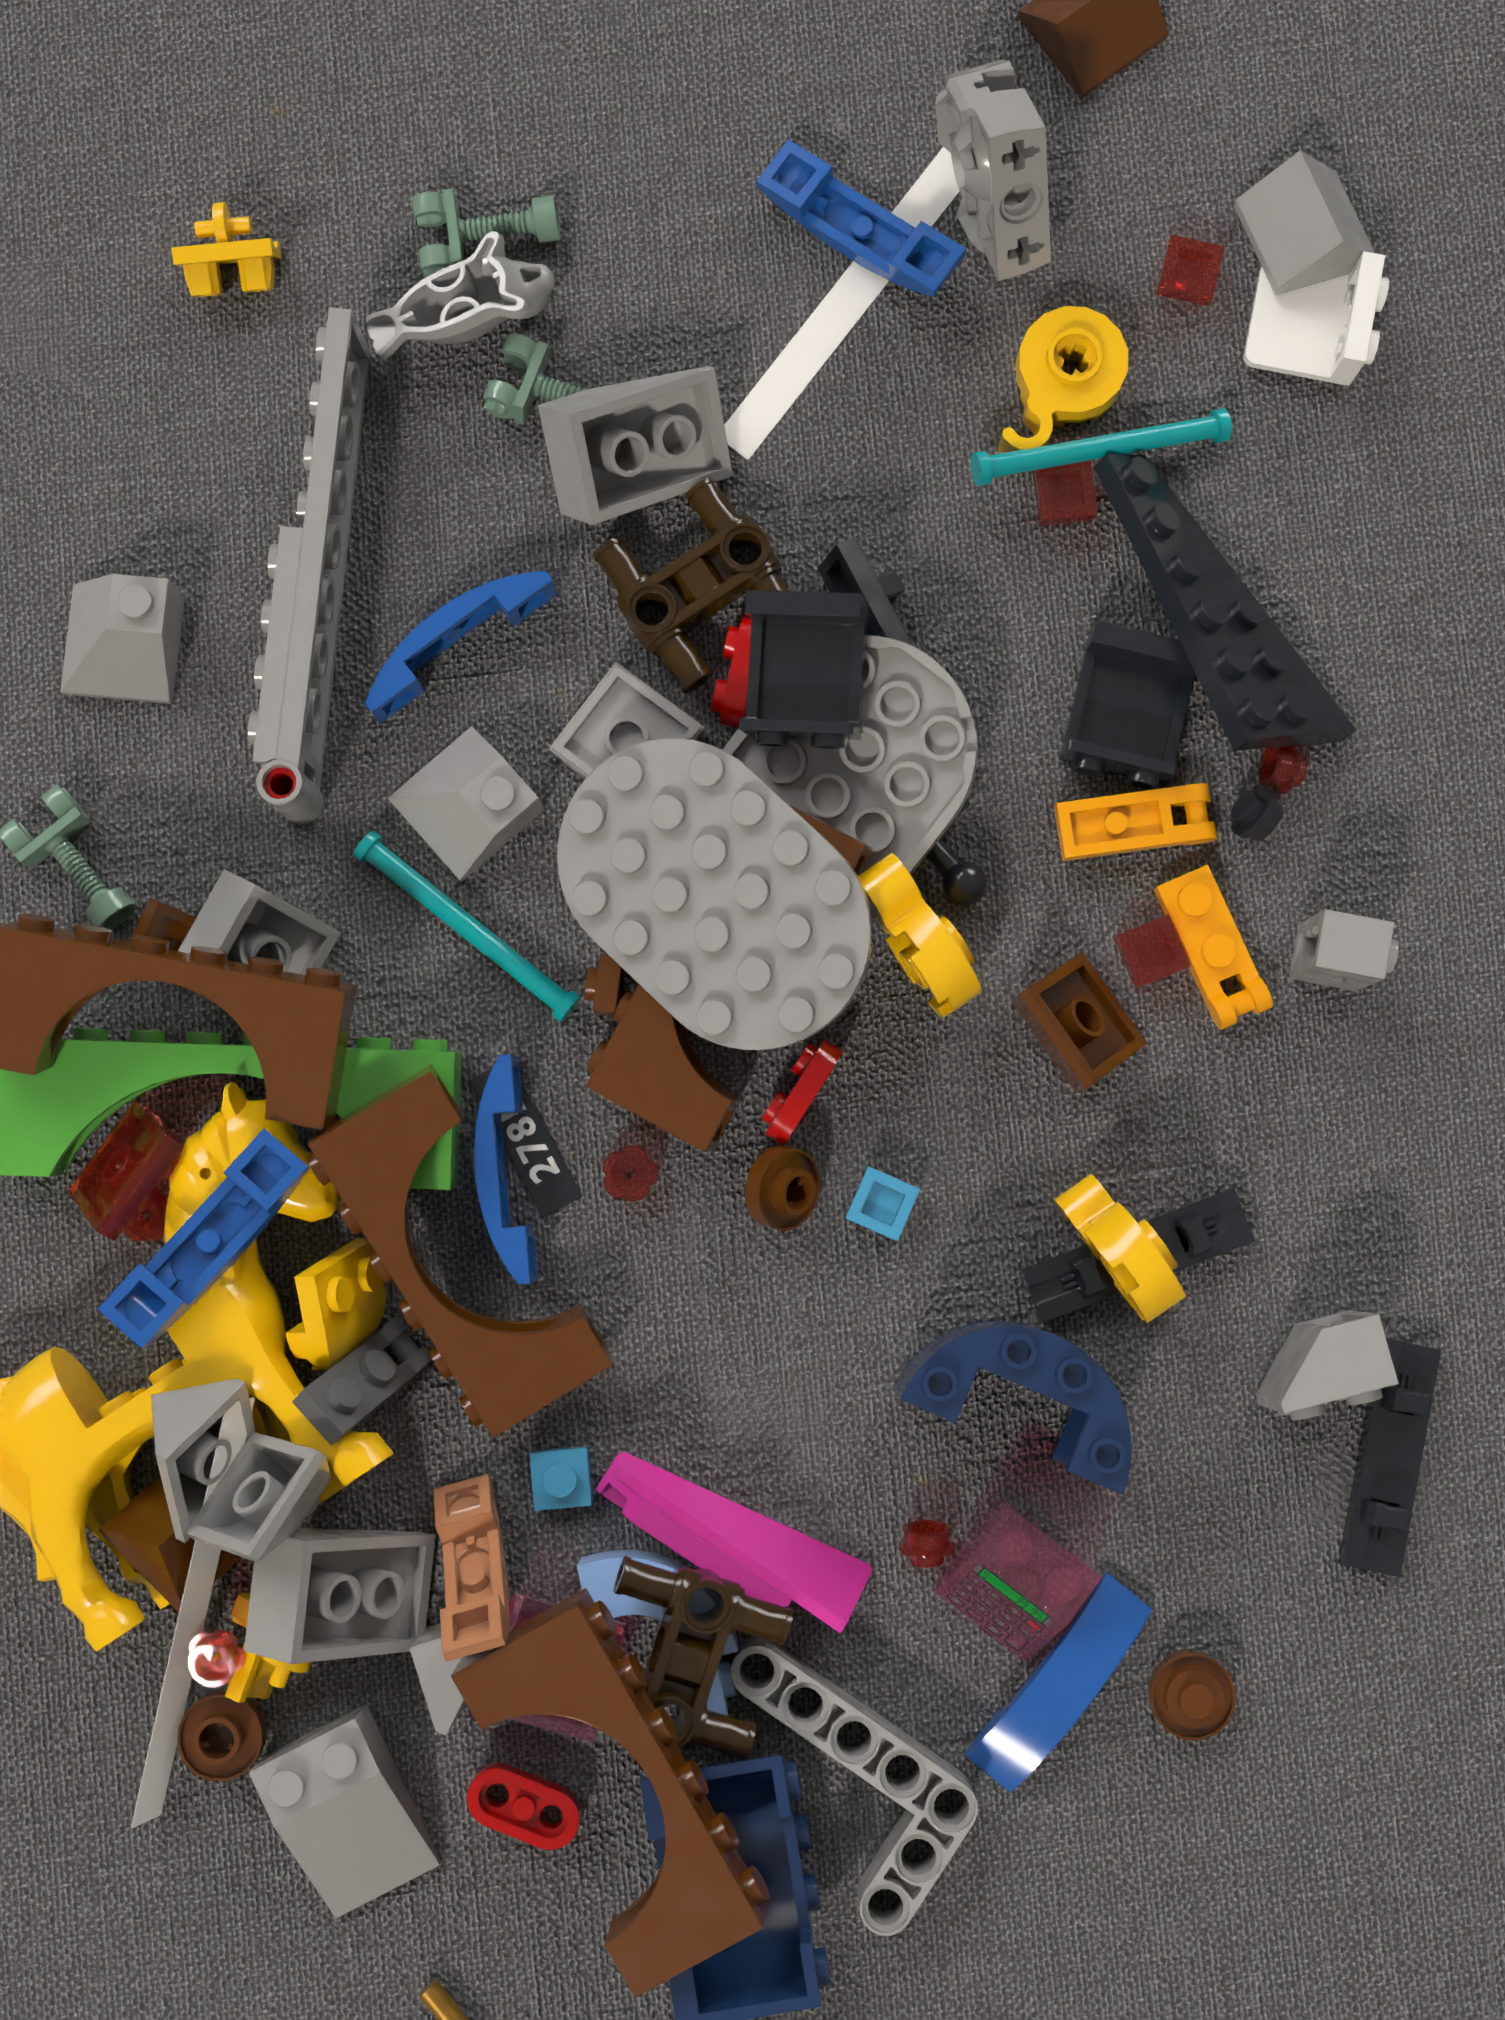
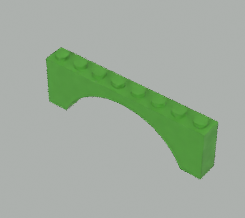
(57, 1110)

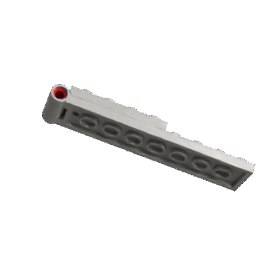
(309, 584)

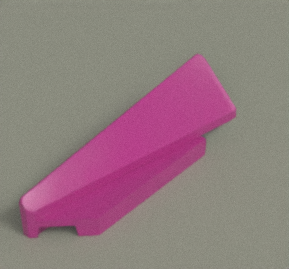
(737, 1542)

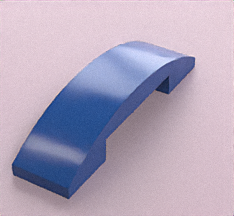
(856, 225)
(513, 595)
(501, 1097)
(207, 1242)
(1060, 1685)

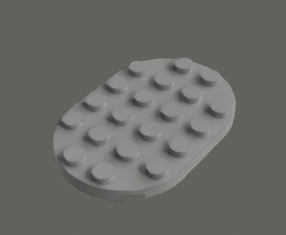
(903, 776)
(714, 894)

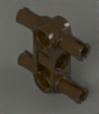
(693, 584)
(693, 1644)

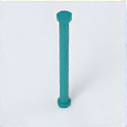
(1215, 427)
(373, 851)

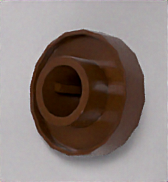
(782, 1188)
(1191, 1695)
(221, 1737)

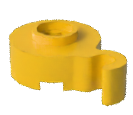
(1055, 396)
(922, 943)
(1127, 1249)

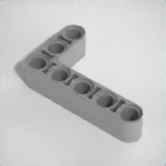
(869, 1760)

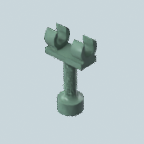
(438, 208)
(530, 358)
(107, 906)

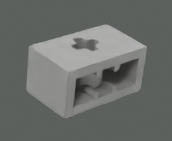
(1343, 950)

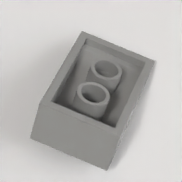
(634, 443)
(340, 1595)
(345, 1812)

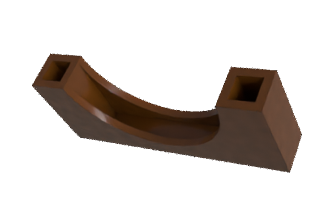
(290, 1018)
(652, 1061)
(499, 1363)
(575, 1669)

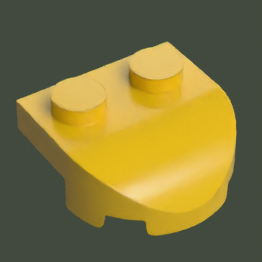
(339, 1306)

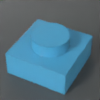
(882, 1203)
(561, 1478)

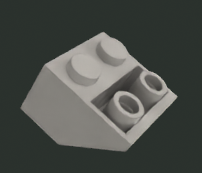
(1327, 1362)

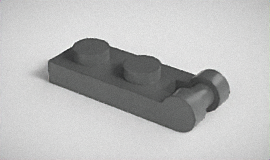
(362, 1381)

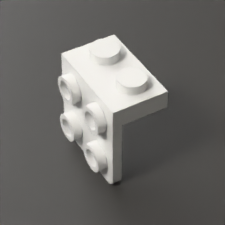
(1319, 328)

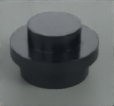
(1256, 814)

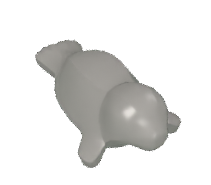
(463, 300)

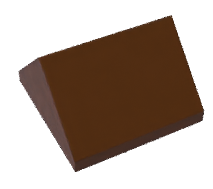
(1094, 37)
(1078, 1022)
(148, 1541)

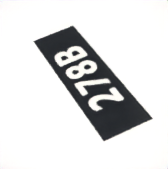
(535, 1155)

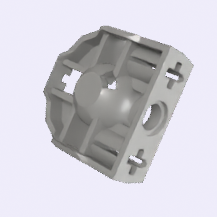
(998, 166)

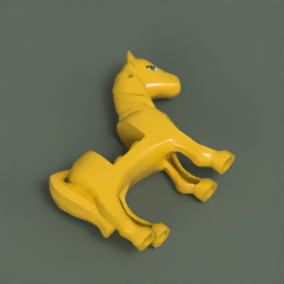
(74, 1451)

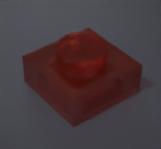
(1190, 270)
(1065, 494)
(1152, 951)

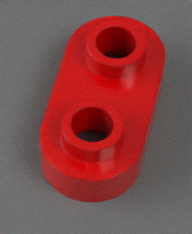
(731, 695)
(787, 1111)
(522, 1812)

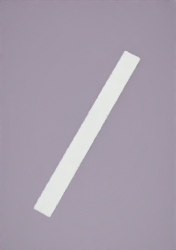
(832, 319)
(189, 1624)

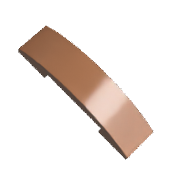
(473, 1568)

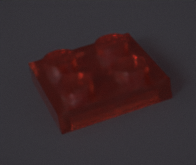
(125, 1171)

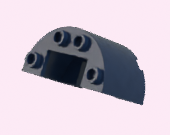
(1096, 1427)
(779, 1964)

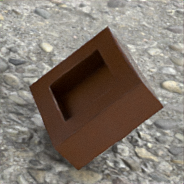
(165, 923)
(604, 986)

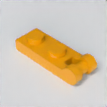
(1133, 822)
(1213, 946)

